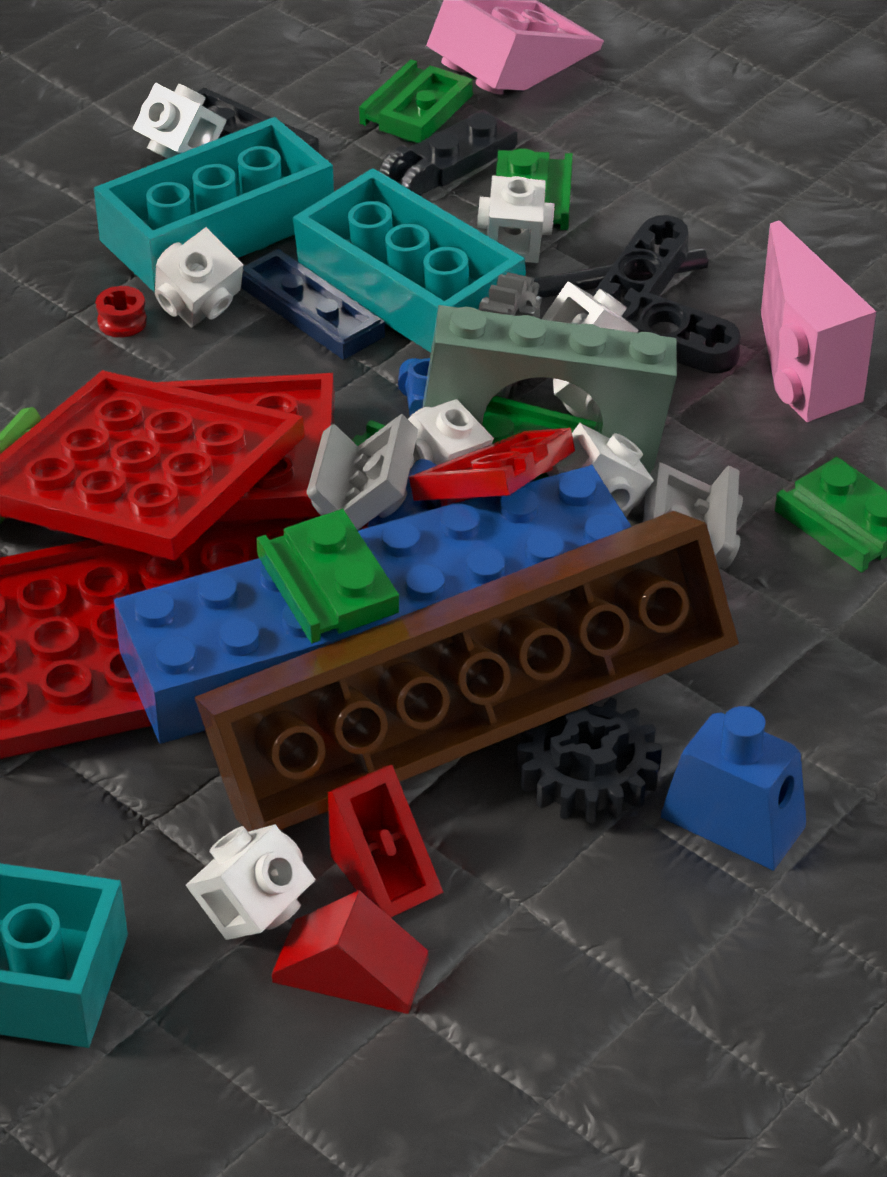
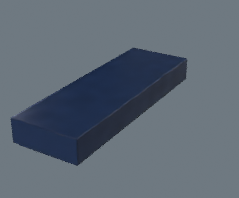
(311, 304)

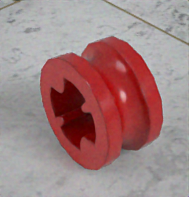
(121, 311)

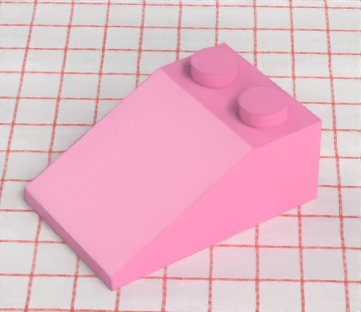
(508, 42)
(813, 329)

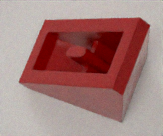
(380, 843)
(353, 955)

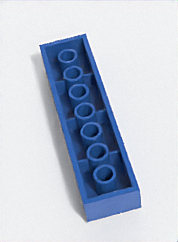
(236, 622)

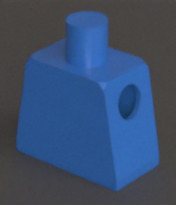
(739, 788)

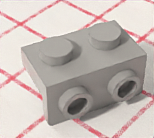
(364, 477)
(712, 504)

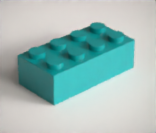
(235, 186)
(399, 254)
(57, 952)

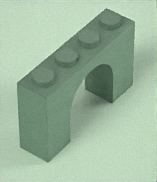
(621, 370)

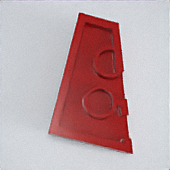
(494, 468)

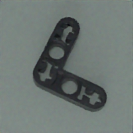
(696, 329)

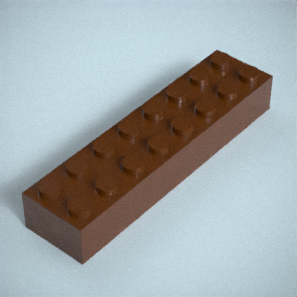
(469, 670)

